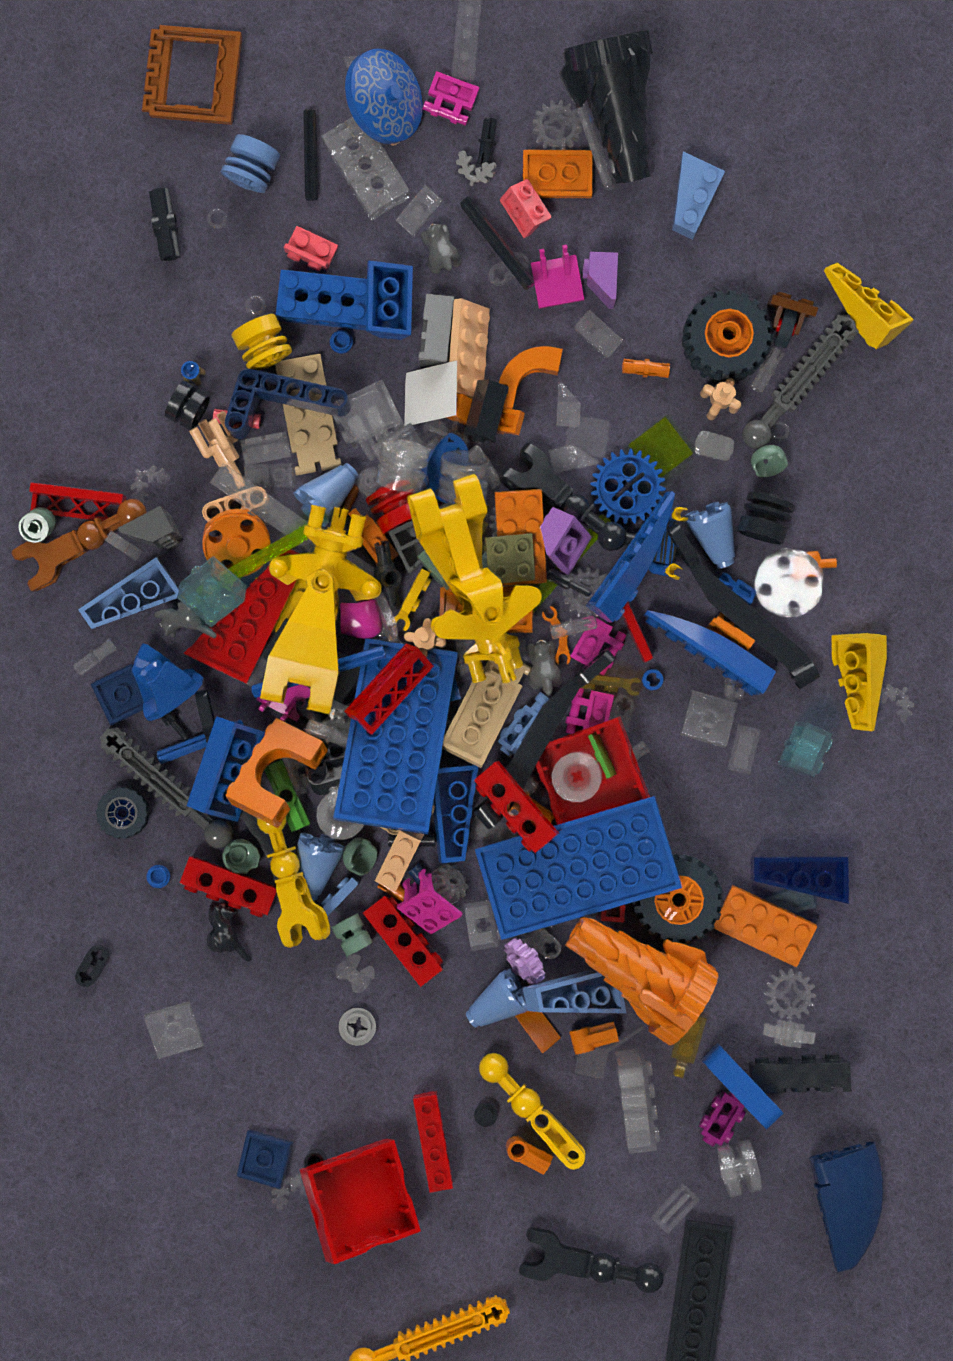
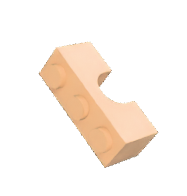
(398, 859)

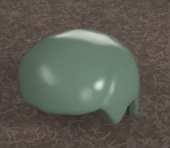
(776, 461)
(240, 856)
(359, 864)

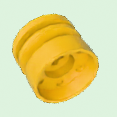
(259, 338)

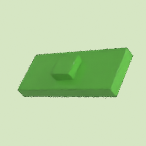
(602, 755)

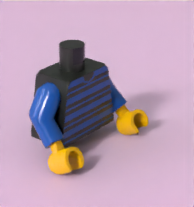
(664, 558)

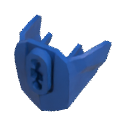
(162, 682)

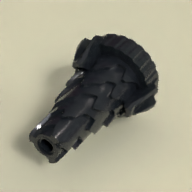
(613, 82)

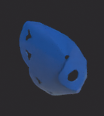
(434, 460)

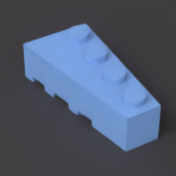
(135, 593)
(576, 994)

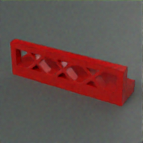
(75, 494)
(383, 682)

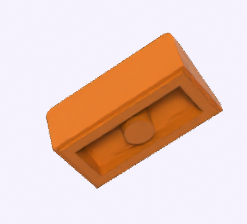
(539, 1029)

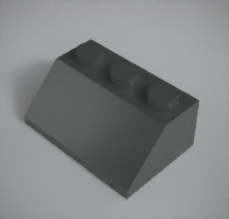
(154, 529)

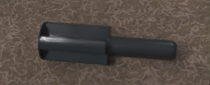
(566, 581)
(170, 719)

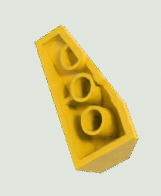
(872, 316)
(862, 670)

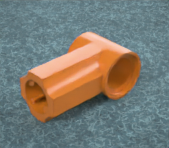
(591, 1037)
(530, 1155)

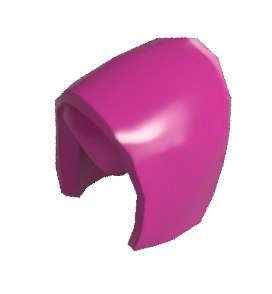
(360, 619)

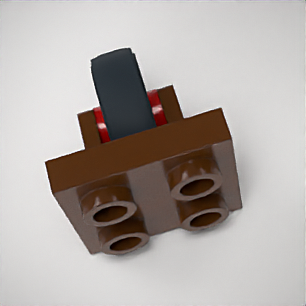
(787, 325)

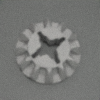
(347, 1032)

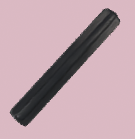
(310, 154)

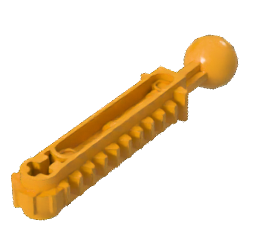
(439, 1332)

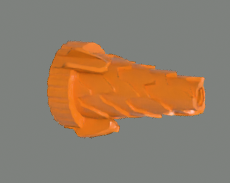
(661, 987)

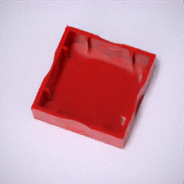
(615, 791)
(359, 1200)

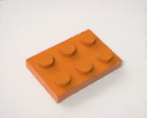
(559, 172)

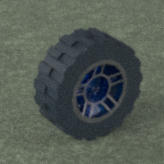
(115, 824)

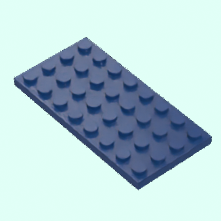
(394, 772)
(582, 871)

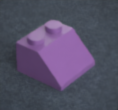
(602, 276)
(564, 539)

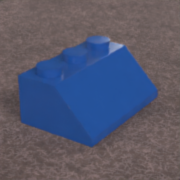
(389, 300)

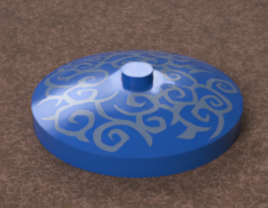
(383, 96)

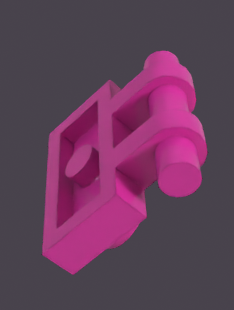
(454, 92)
(593, 640)
(598, 710)

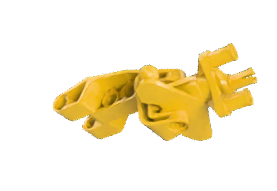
(455, 547)
(308, 642)

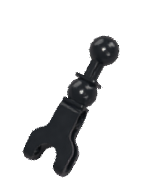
(559, 495)
(585, 1264)

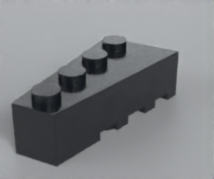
(801, 1073)

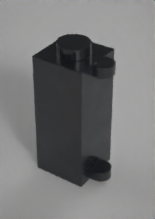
(485, 411)

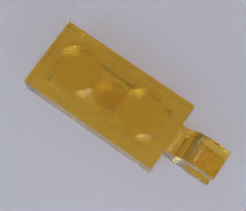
(612, 684)
(687, 1047)

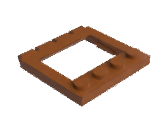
(225, 75)

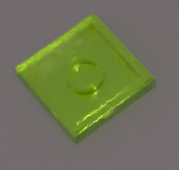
(663, 446)

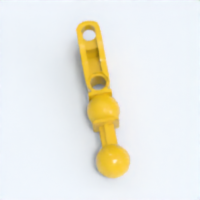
(293, 893)
(527, 1104)

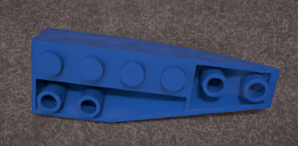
(717, 651)

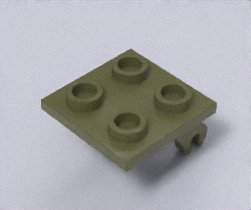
(510, 557)

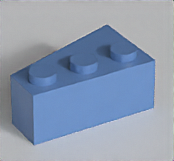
(694, 193)

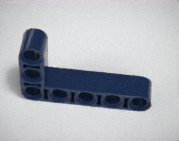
(279, 395)

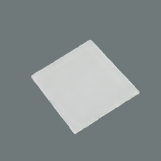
(431, 393)

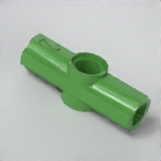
(280, 781)

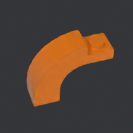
(533, 360)
(509, 423)

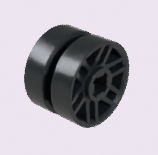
(187, 405)

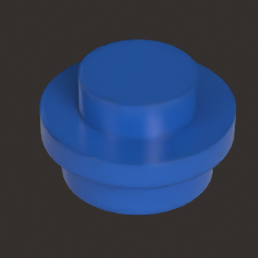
(341, 342)
(158, 876)

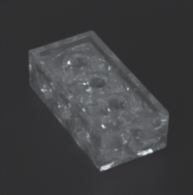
(382, 170)

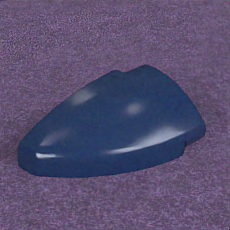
(850, 1199)

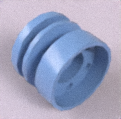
(252, 160)

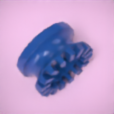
(646, 683)

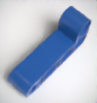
(742, 1086)

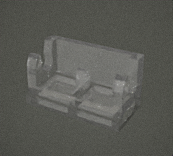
(265, 447)

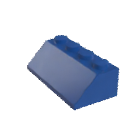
(225, 753)

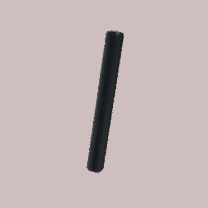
(497, 243)

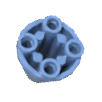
(327, 490)
(714, 532)
(317, 860)
(498, 1001)

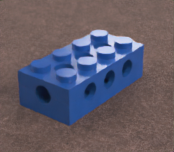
(316, 287)

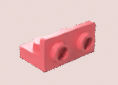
(525, 207)
(311, 249)

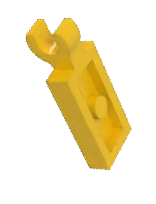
(411, 601)

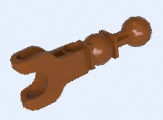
(70, 546)

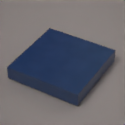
(119, 695)
(264, 1159)

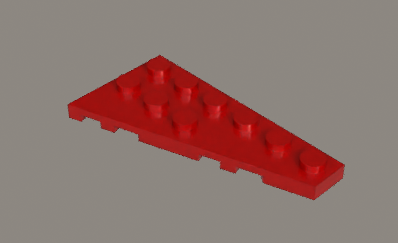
(246, 629)

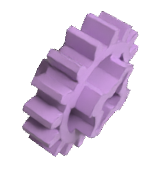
(524, 961)

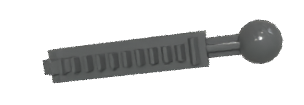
(758, 432)
(217, 832)

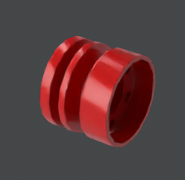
(393, 505)

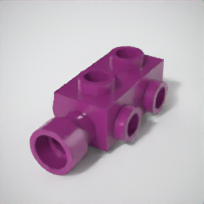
(725, 1119)

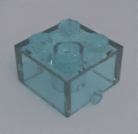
(211, 591)
(806, 749)

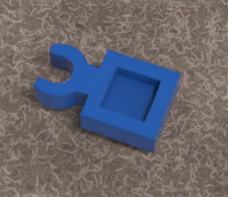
(743, 590)

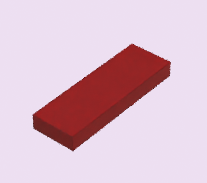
(636, 634)

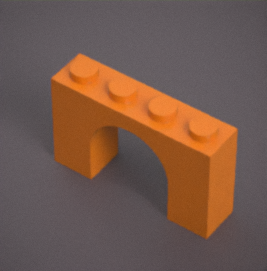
(279, 742)

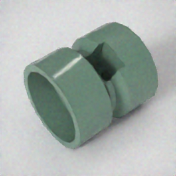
(37, 525)
(352, 943)

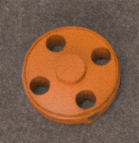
(235, 540)

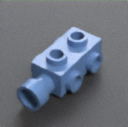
(523, 718)

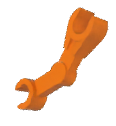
(562, 648)

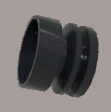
(765, 518)

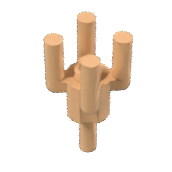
(721, 397)
(219, 446)
(425, 638)

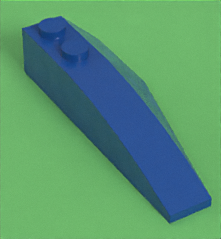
(631, 567)

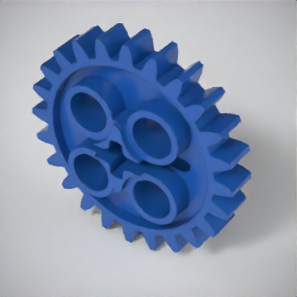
(614, 470)

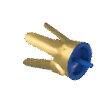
(191, 371)

